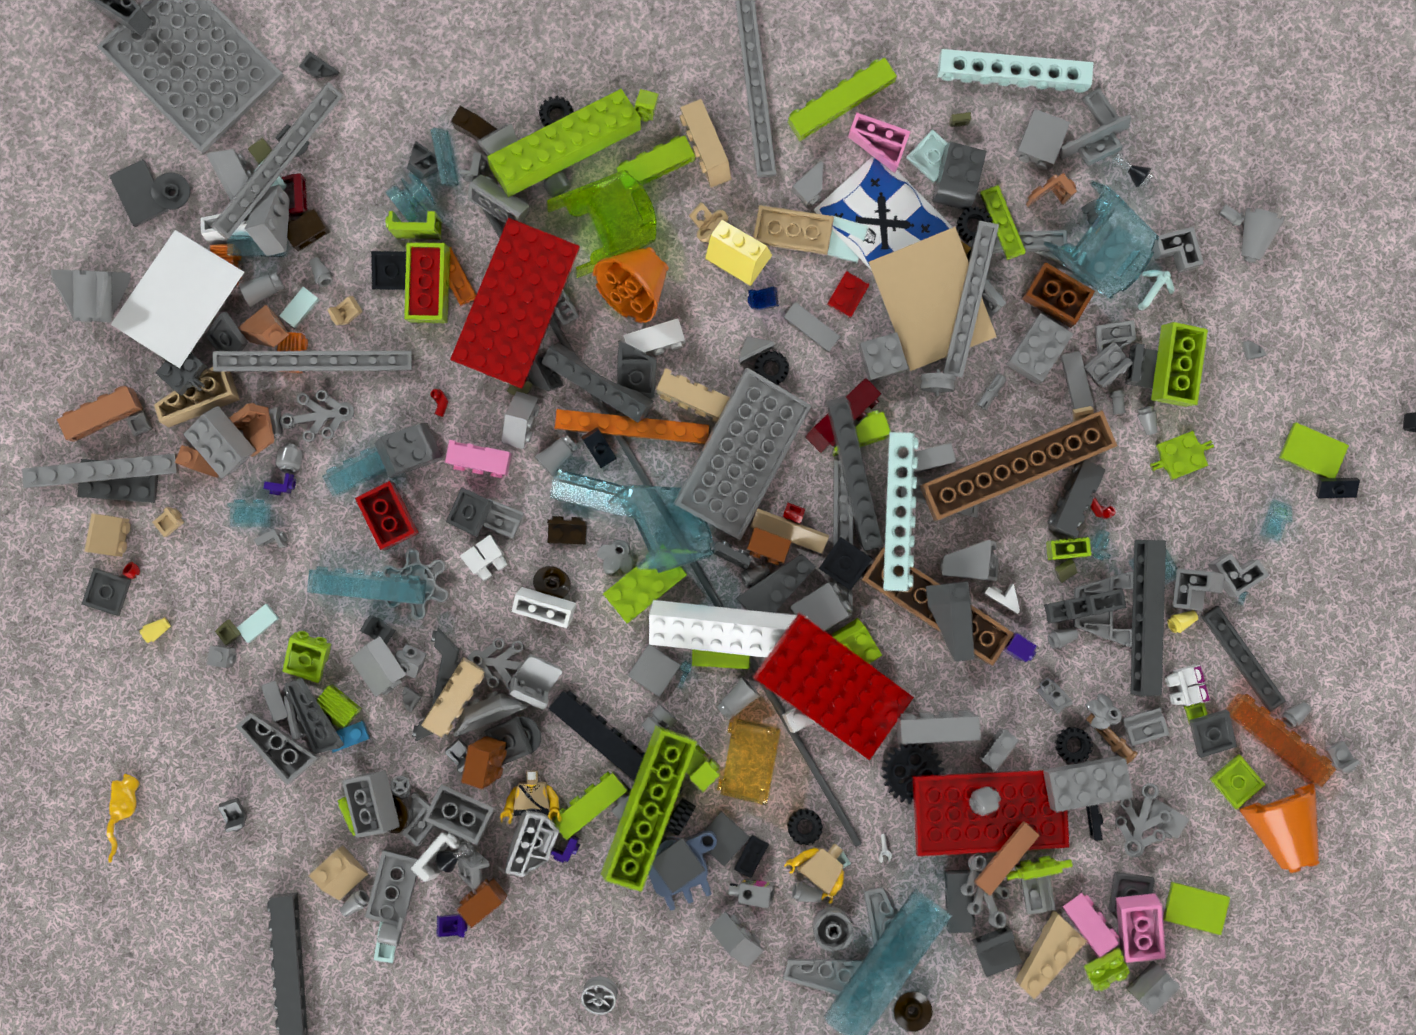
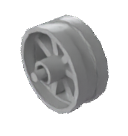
(937, 382)
(595, 1003)

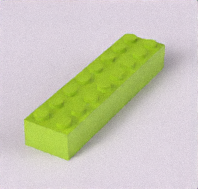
(564, 142)
(648, 808)

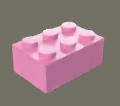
(1140, 927)

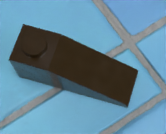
(471, 124)

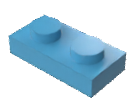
(352, 735)

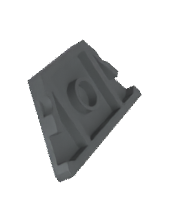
(635, 370)

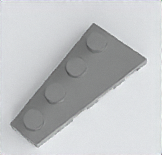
(879, 911)
(821, 973)

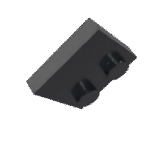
(388, 270)
(845, 563)

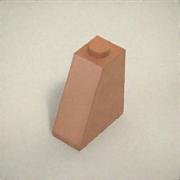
(264, 328)

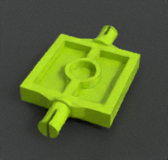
(1182, 455)
(1043, 867)

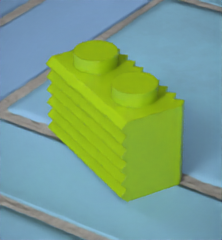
(1068, 548)
(338, 706)

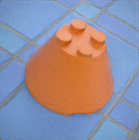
(632, 282)

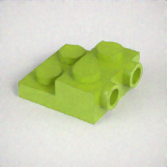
(306, 656)
(1107, 970)

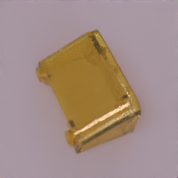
(750, 761)

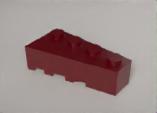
(859, 399)

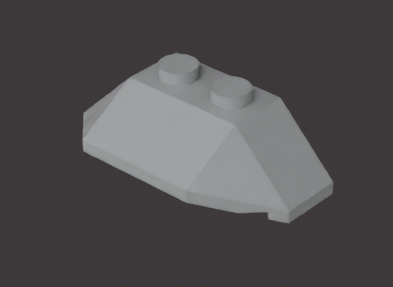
(487, 711)
(531, 843)

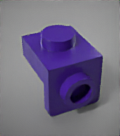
(276, 488)
(571, 848)
(451, 925)

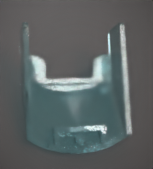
(1112, 249)
(667, 530)

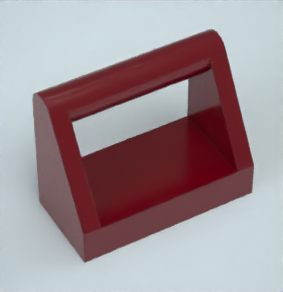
(300, 193)

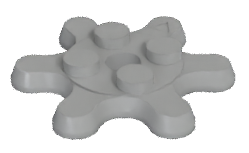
(426, 572)

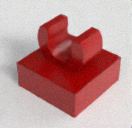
(794, 512)

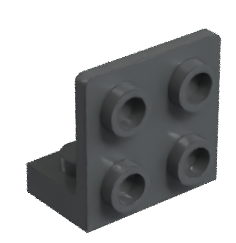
(1142, 370)
(997, 951)

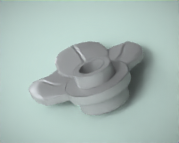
(614, 560)
(1102, 711)

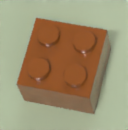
(769, 546)
(484, 762)
(480, 904)

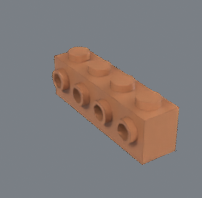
(99, 414)

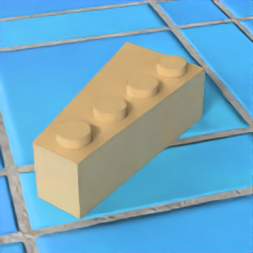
(452, 697)
(1049, 955)

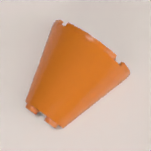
(1288, 828)

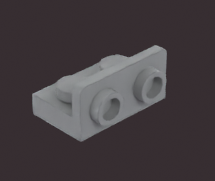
(1108, 365)
(470, 867)

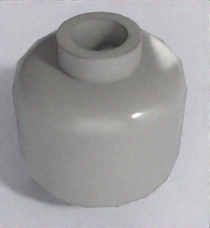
(289, 458)
(984, 801)

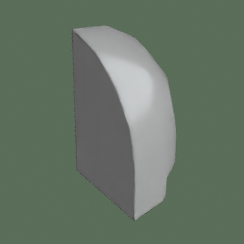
(275, 416)

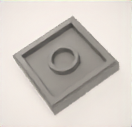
(654, 670)

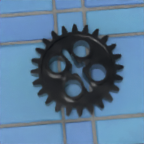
(902, 758)

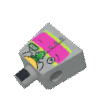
(761, 895)

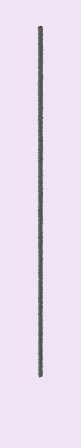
(713, 596)

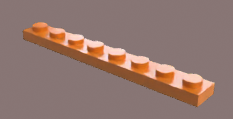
(626, 426)

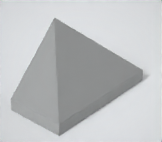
(754, 347)

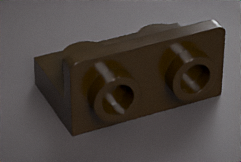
(567, 531)

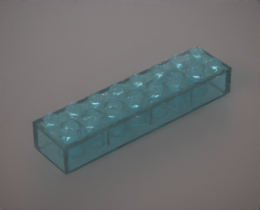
(887, 965)

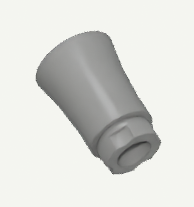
(260, 288)
(556, 454)
(738, 699)

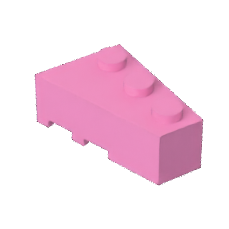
(879, 139)
(1091, 924)

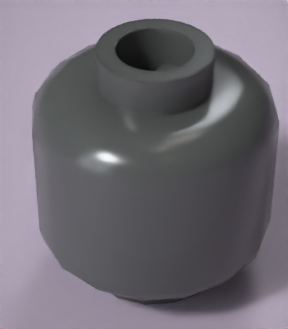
(557, 184)

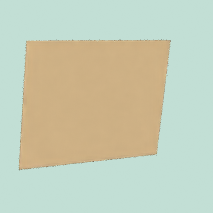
(923, 296)

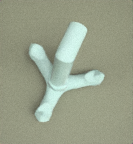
(1162, 278)

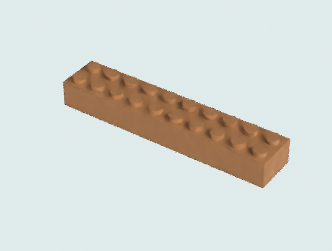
(1018, 465)

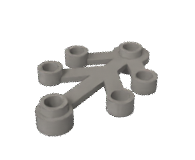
(319, 416)
(499, 663)
(1141, 823)
(996, 918)

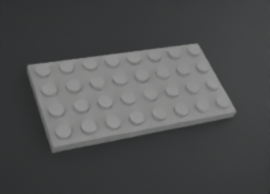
(742, 454)

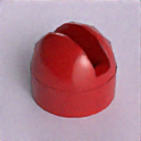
(131, 570)

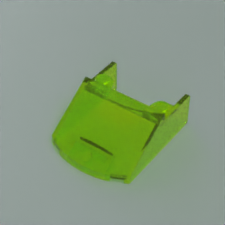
(618, 212)

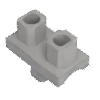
(1053, 695)

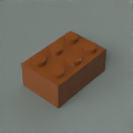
(1058, 295)

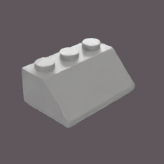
(230, 170)
(493, 199)
(459, 814)

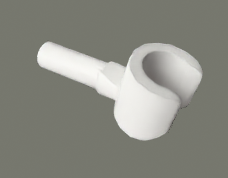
(885, 851)

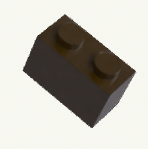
(306, 229)

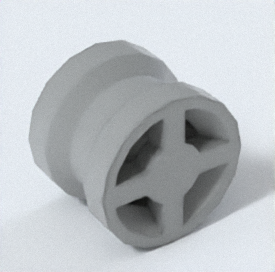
(397, 784)

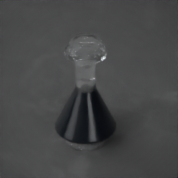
(1138, 174)
(447, 860)

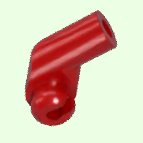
(441, 401)
(1102, 511)

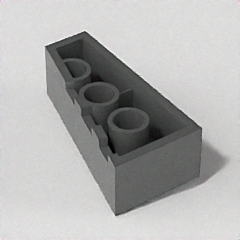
(126, 13)
(1076, 499)

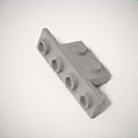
(1097, 144)

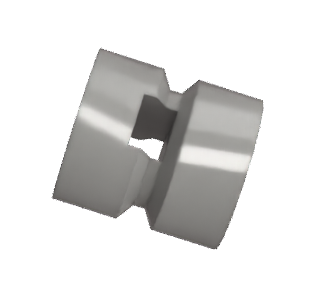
(661, 715)

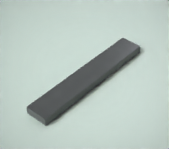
(1243, 658)

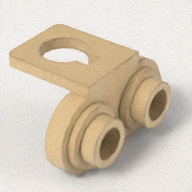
(710, 222)

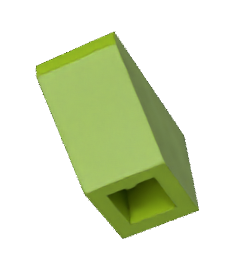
(646, 104)

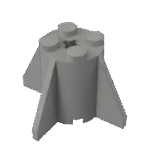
(91, 293)

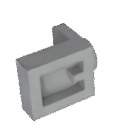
(1342, 757)

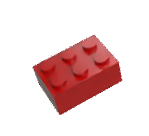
(387, 515)

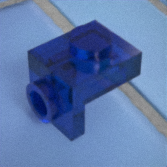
(763, 298)

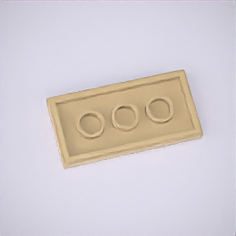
(793, 229)

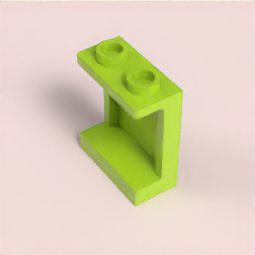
(415, 230)

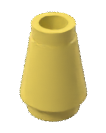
(1182, 621)
(154, 630)

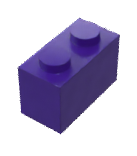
(1020, 648)

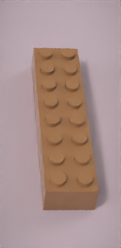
(988, 635)

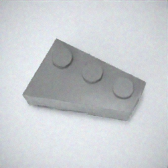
(270, 221)

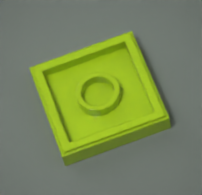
(1237, 781)

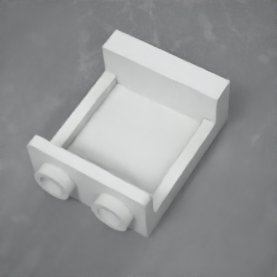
(424, 866)

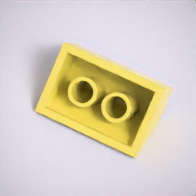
(737, 252)

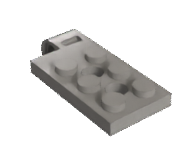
(392, 910)

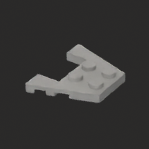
(1102, 623)

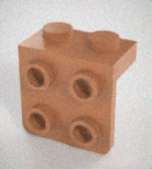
(1061, 187)
(255, 424)

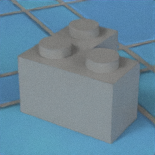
(1182, 246)
(520, 419)
(1236, 577)
(1192, 585)
(735, 939)

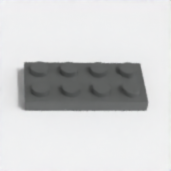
(129, 489)

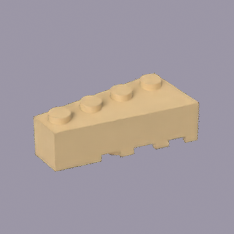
(706, 143)
(218, 391)
(691, 395)

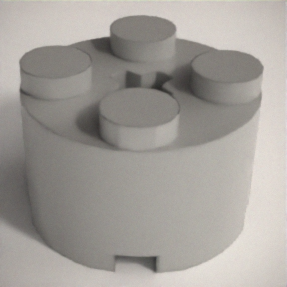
(836, 939)

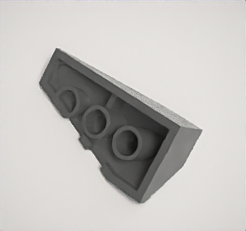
(953, 616)

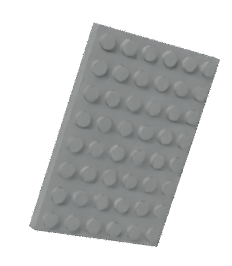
(193, 67)

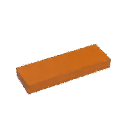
(459, 282)

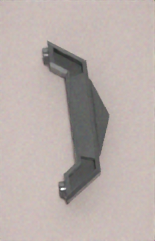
(447, 667)

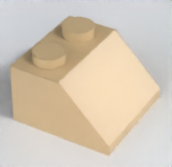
(107, 535)
(338, 873)

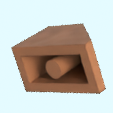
(193, 459)

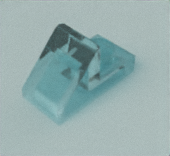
(1276, 519)

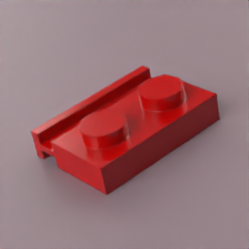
(848, 294)

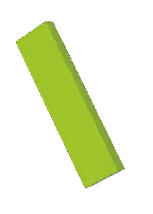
(1000, 214)

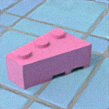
(478, 459)

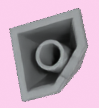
(972, 562)

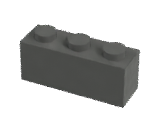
(957, 903)

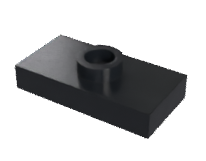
(599, 447)
(1337, 488)
(1094, 822)
(751, 856)

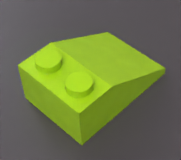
(871, 429)

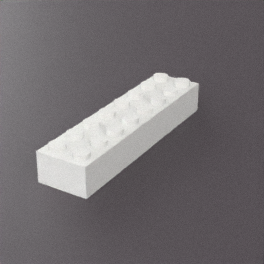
(716, 628)

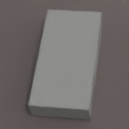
(1100, 107)

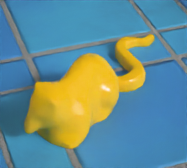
(121, 806)

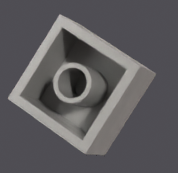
(883, 357)

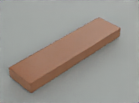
(1006, 858)

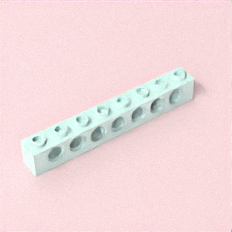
(1023, 64)
(896, 442)

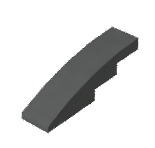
(1085, 606)

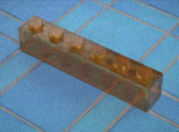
(1280, 740)

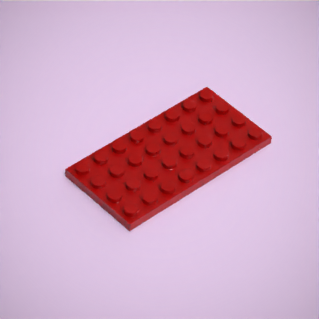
(515, 303)
(833, 686)
(950, 826)

